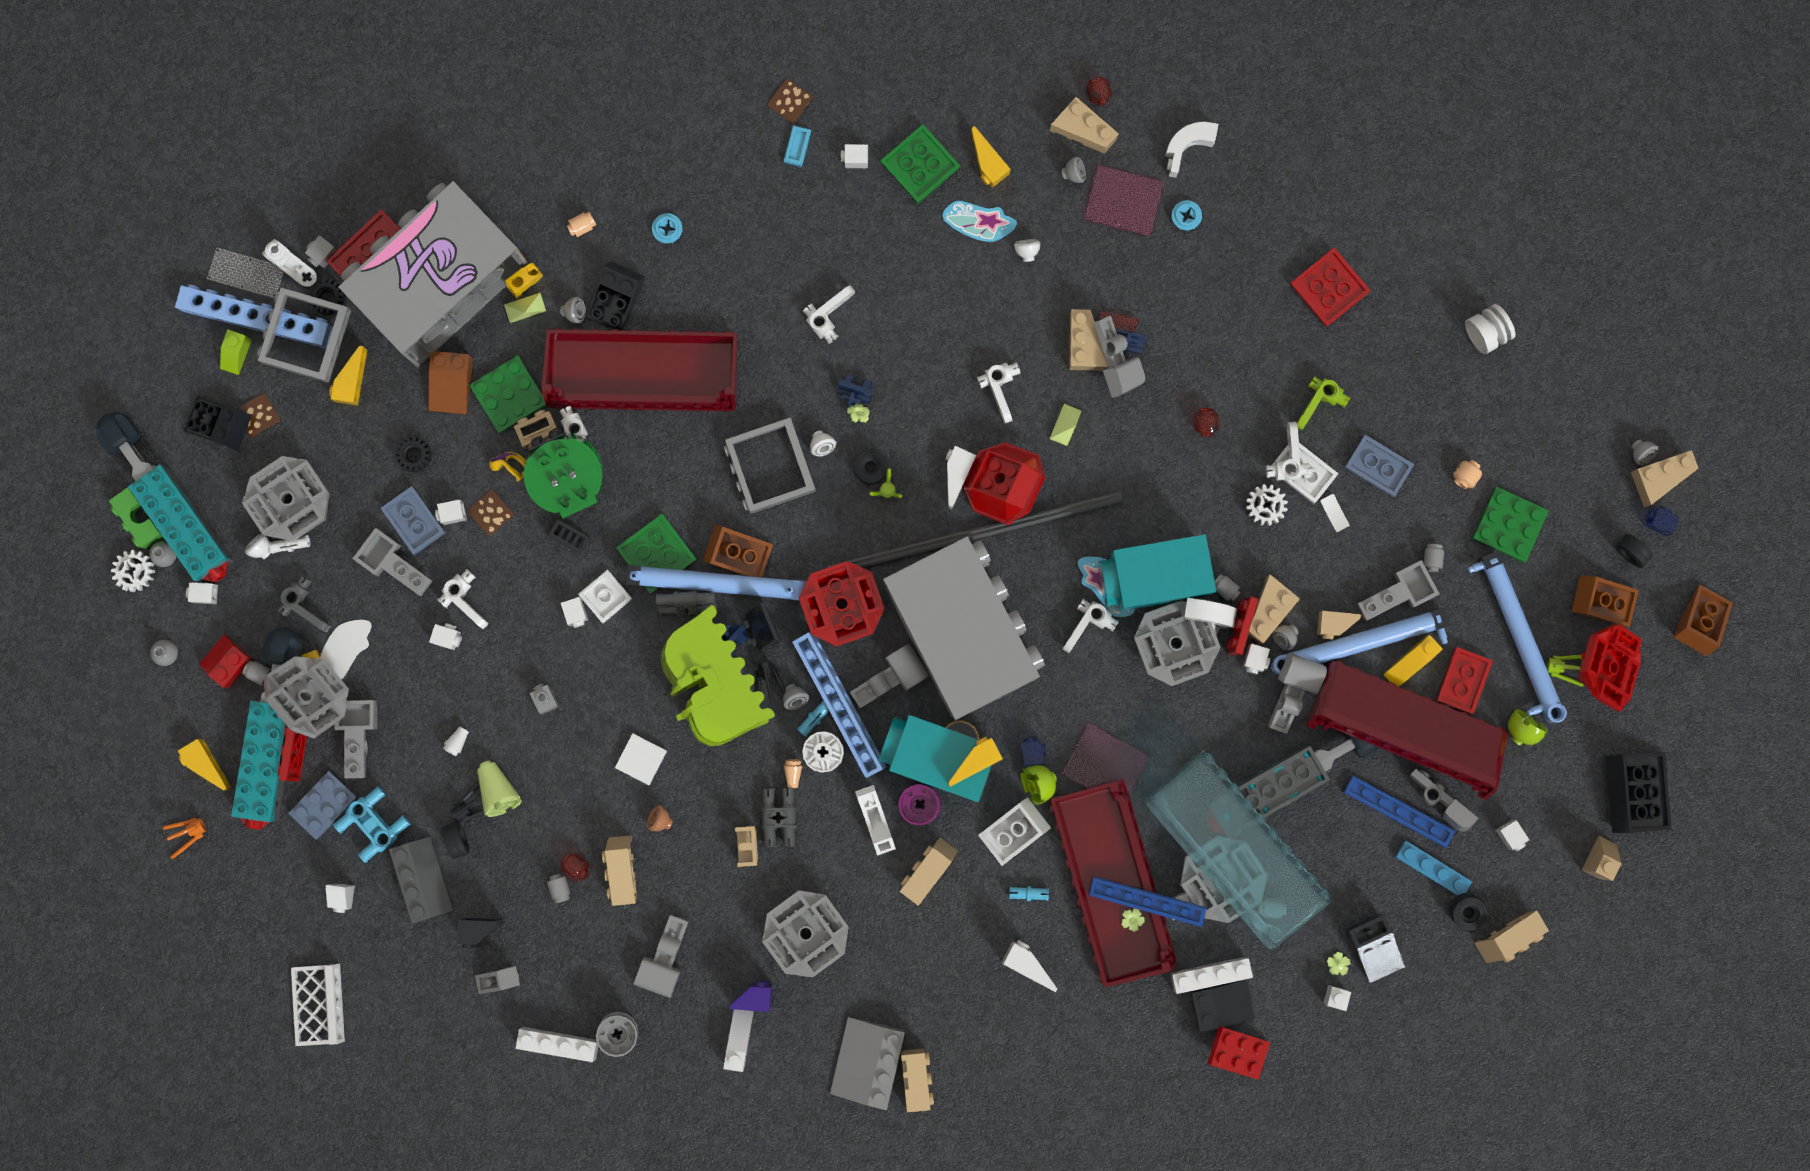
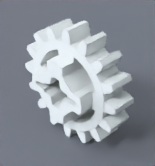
(1262, 499)
(125, 573)

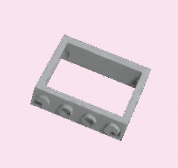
(333, 344)
(741, 484)

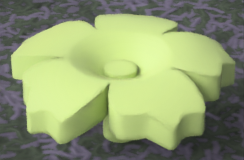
(858, 412)
(1132, 919)
(1338, 964)

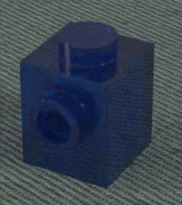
(1662, 521)
(1032, 751)

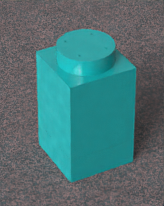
(1157, 574)
(931, 756)

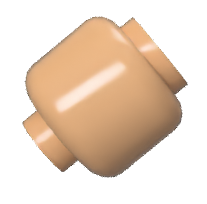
(1467, 474)

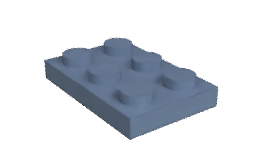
(1379, 466)
(413, 520)
(323, 805)

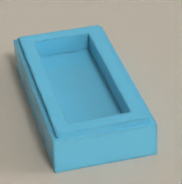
(797, 146)

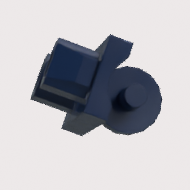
(1135, 341)
(854, 392)
(736, 634)

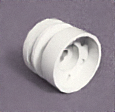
(1490, 329)
(830, 760)

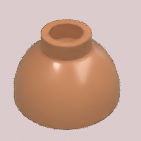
(659, 819)

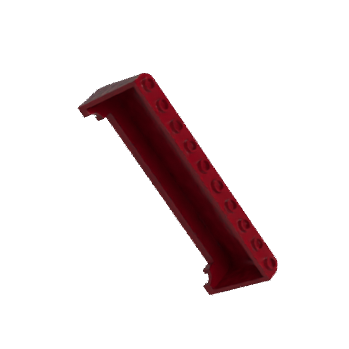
(640, 370)
(1410, 726)
(1105, 842)

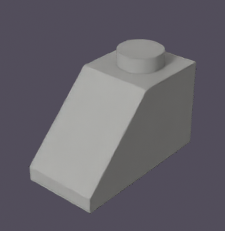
(497, 980)

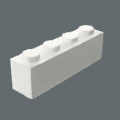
(1211, 975)
(557, 1044)

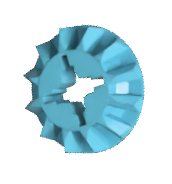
(1183, 207)
(662, 221)

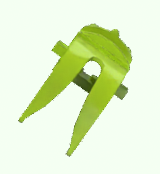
(724, 702)

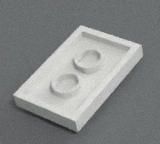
(1315, 483)

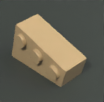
(1084, 126)
(1084, 345)
(1660, 477)
(1272, 607)
(620, 871)
(928, 871)
(1513, 938)
(916, 1080)

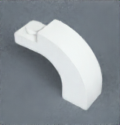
(1194, 134)
(1211, 612)
(875, 820)

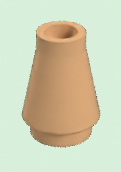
(792, 772)

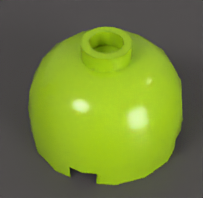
(1525, 729)
(1039, 782)

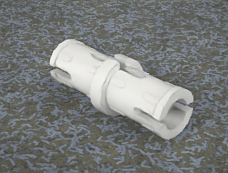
(286, 545)

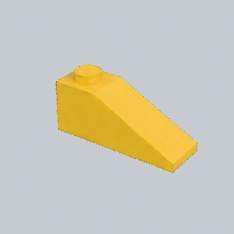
(990, 164)
(349, 380)
(1413, 660)
(979, 758)
(201, 761)

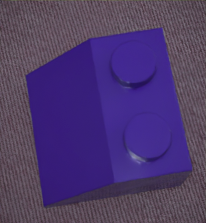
(755, 998)

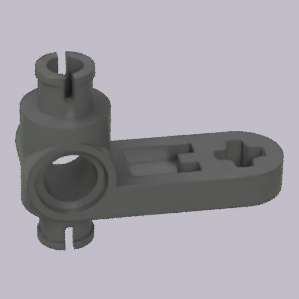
(301, 592)

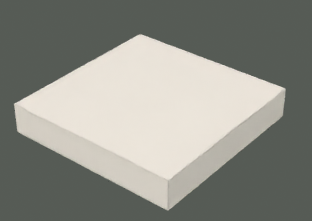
(605, 596)
(641, 759)

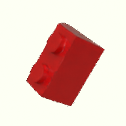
(225, 662)

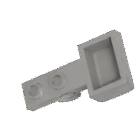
(1122, 374)
(379, 554)
(1413, 585)
(904, 670)
(1299, 676)
(358, 718)
(1456, 813)
(658, 973)

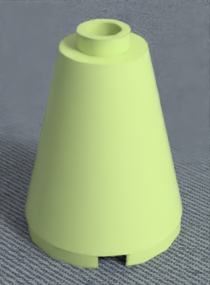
(496, 790)

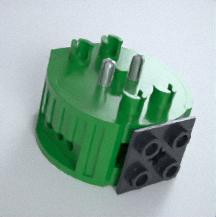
(562, 472)

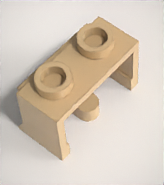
(539, 416)
(747, 846)

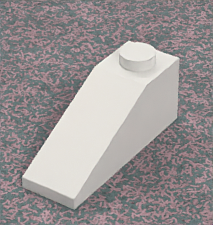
(957, 470)
(738, 1040)

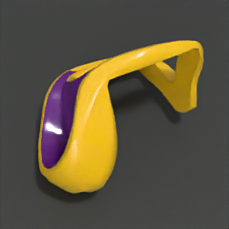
(501, 460)

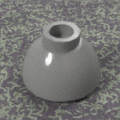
(1074, 170)
(574, 310)
(1644, 452)
(162, 554)
(1285, 636)
(163, 652)
(794, 697)

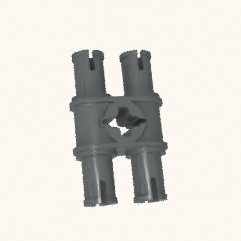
(685, 603)
(787, 810)

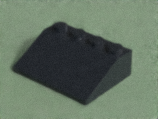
(1638, 792)

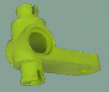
(1318, 385)

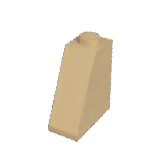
(1603, 860)

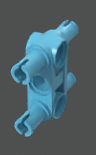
(371, 824)

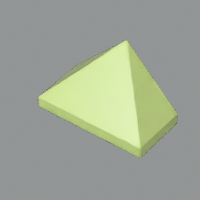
(525, 307)
(1065, 425)

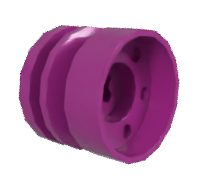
(908, 804)

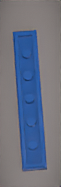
(1399, 811)
(1148, 901)

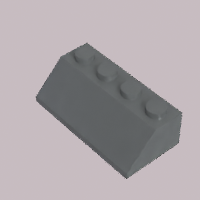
(421, 880)

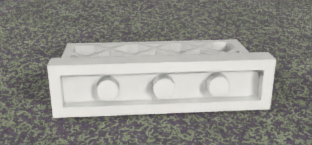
(333, 1005)

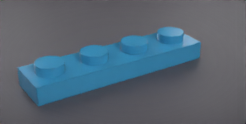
(1433, 868)

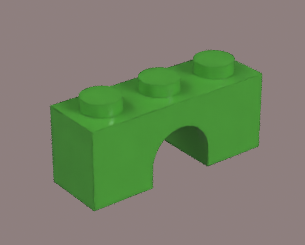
(126, 507)

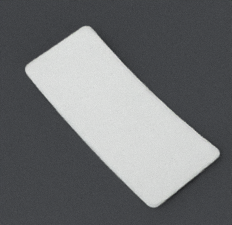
(1334, 513)

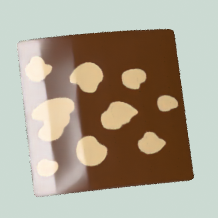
(790, 101)
(262, 414)
(490, 512)

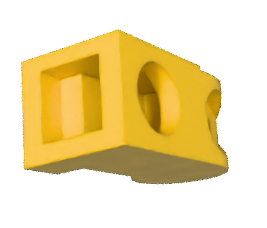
(523, 279)

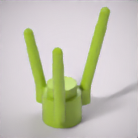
(887, 489)
(1556, 665)

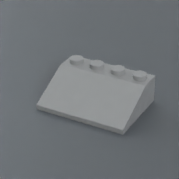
(867, 1063)

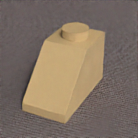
(1335, 623)

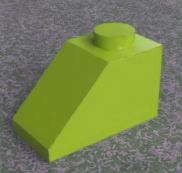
(234, 352)

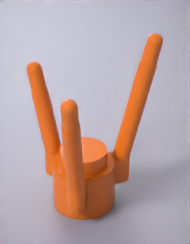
(194, 827)

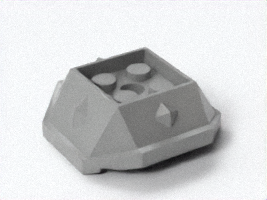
(267, 495)
(1172, 665)
(315, 683)
(1204, 893)
(784, 937)

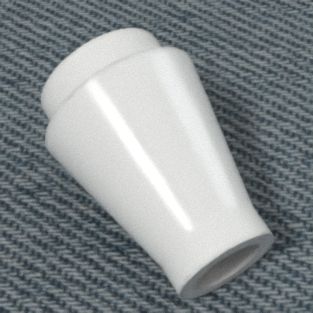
(456, 741)

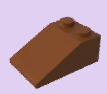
(449, 382)
(737, 552)
(1604, 600)
(1704, 621)

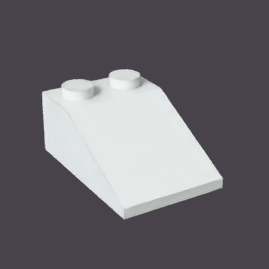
(1014, 831)
(1023, 961)

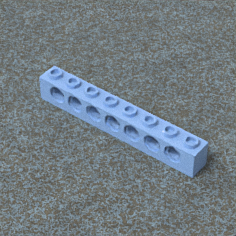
(187, 303)
(839, 704)

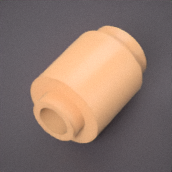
(581, 224)

